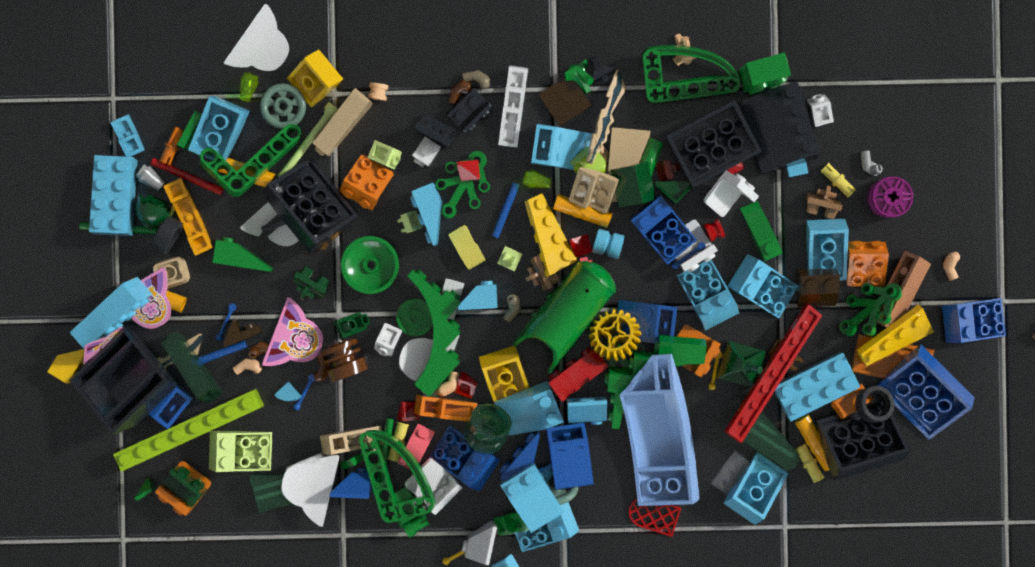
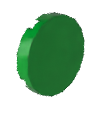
(415, 311)

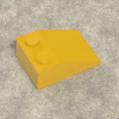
(503, 373)

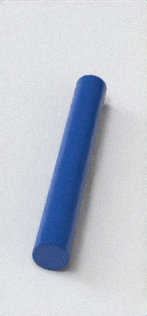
(505, 210)
(223, 352)

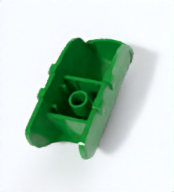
(570, 309)

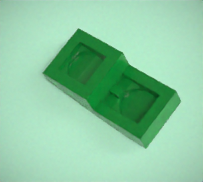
(509, 523)

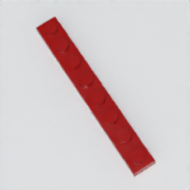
(773, 373)

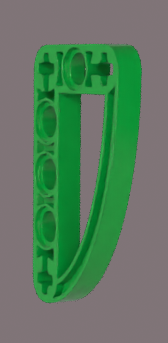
(702, 82)
(380, 466)

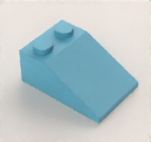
(218, 127)
(827, 245)
(531, 409)
(587, 410)
(756, 489)
(531, 497)

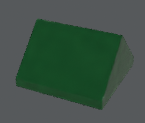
(634, 184)

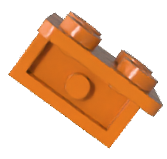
(366, 182)
(867, 263)
(712, 349)
(168, 496)

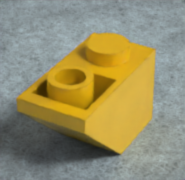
(67, 365)

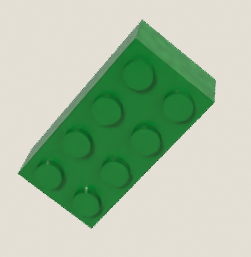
(763, 73)

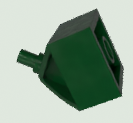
(740, 363)

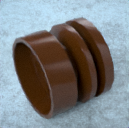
(343, 360)

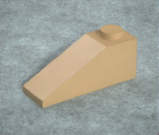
(345, 440)

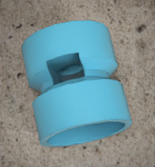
(608, 243)

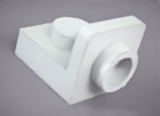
(820, 110)
(426, 152)
(387, 340)

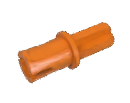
(171, 146)

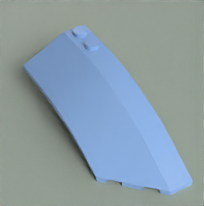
(660, 435)

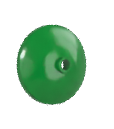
(356, 269)

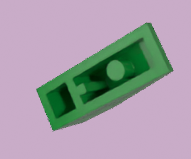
(761, 231)
(234, 254)

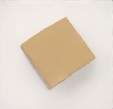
(593, 189)

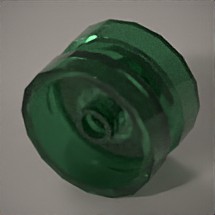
(487, 428)

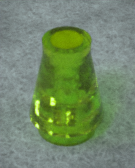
(248, 86)
(536, 180)

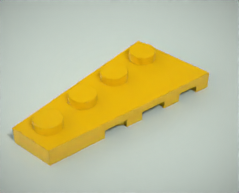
(552, 243)
(901, 333)

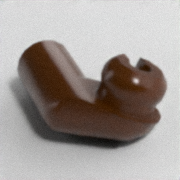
(457, 89)
(257, 349)
(321, 373)

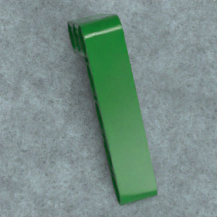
(253, 164)

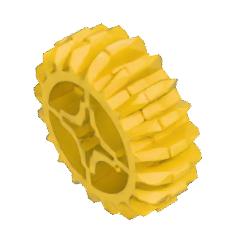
(601, 329)

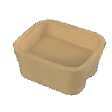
(176, 270)

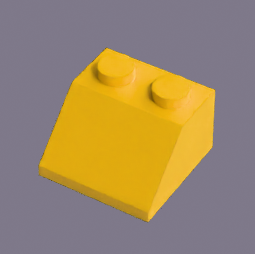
(315, 77)

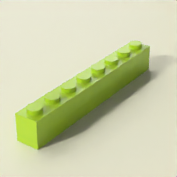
(188, 430)

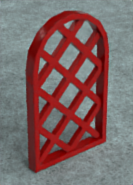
(653, 521)

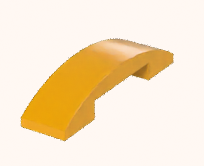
(189, 216)

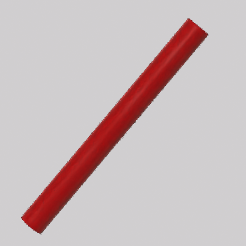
(187, 176)

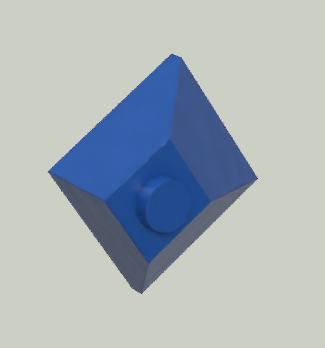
(355, 485)

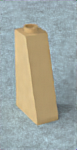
(342, 123)
(626, 148)

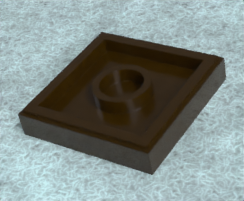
(564, 100)

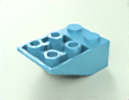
(558, 146)
(429, 205)
(762, 286)
(708, 295)
(556, 530)

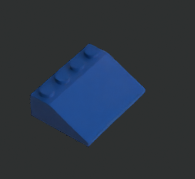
(926, 392)

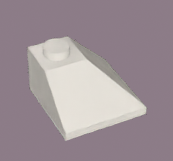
(480, 543)

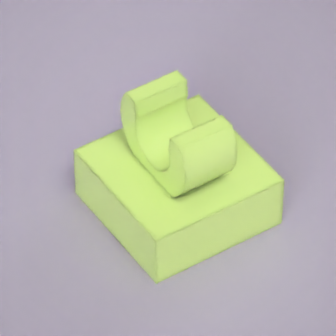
(410, 222)
(509, 258)

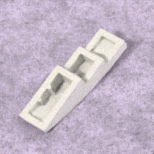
(513, 106)

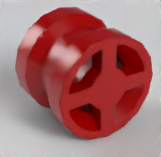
(714, 230)

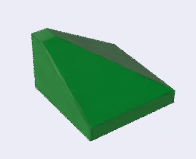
(146, 488)

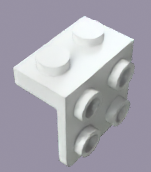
(727, 191)
(706, 254)
(441, 482)

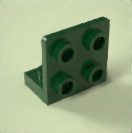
(184, 485)

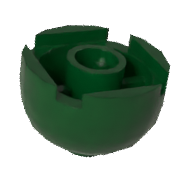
(152, 210)

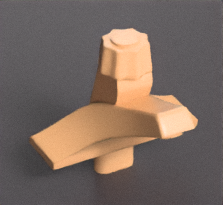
(682, 41)

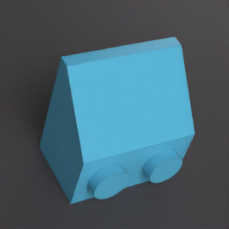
(481, 297)

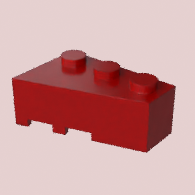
(577, 373)

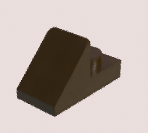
(236, 335)

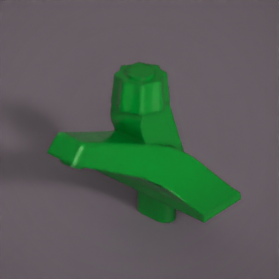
(578, 74)

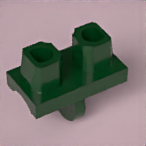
(311, 288)
(351, 324)

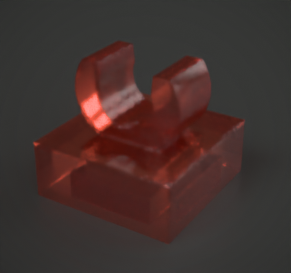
(666, 170)

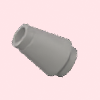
(149, 177)

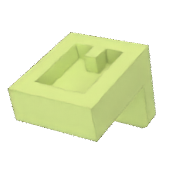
(385, 154)

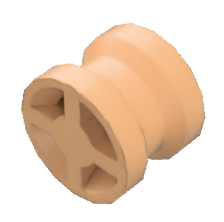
(377, 91)

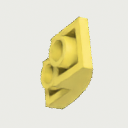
(466, 247)

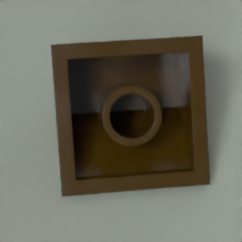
(818, 287)

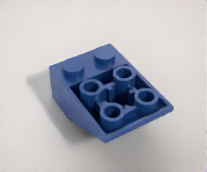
(662, 229)
(652, 319)
(973, 320)
(171, 407)
(569, 456)
(521, 457)
(463, 461)

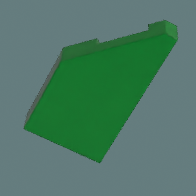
(355, 460)

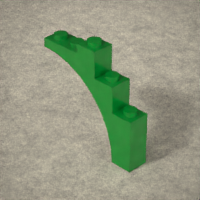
(441, 307)
(683, 350)

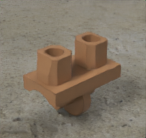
(832, 206)
(545, 282)

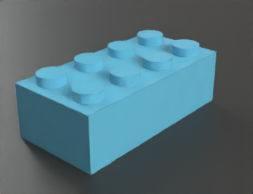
(113, 195)
(112, 312)
(816, 386)

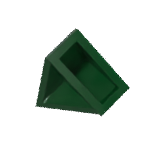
(673, 190)

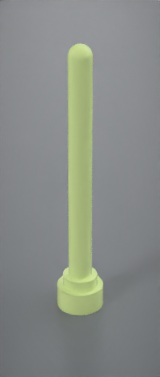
(329, 112)

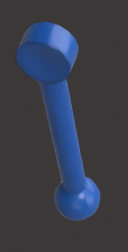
(675, 265)
(232, 307)
(296, 406)

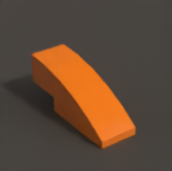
(443, 408)

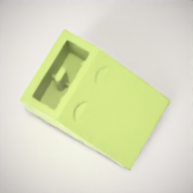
(240, 451)

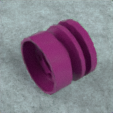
(880, 202)

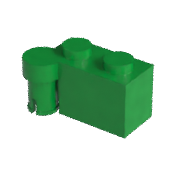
(412, 524)

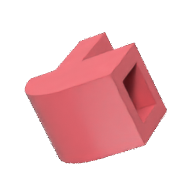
(418, 443)

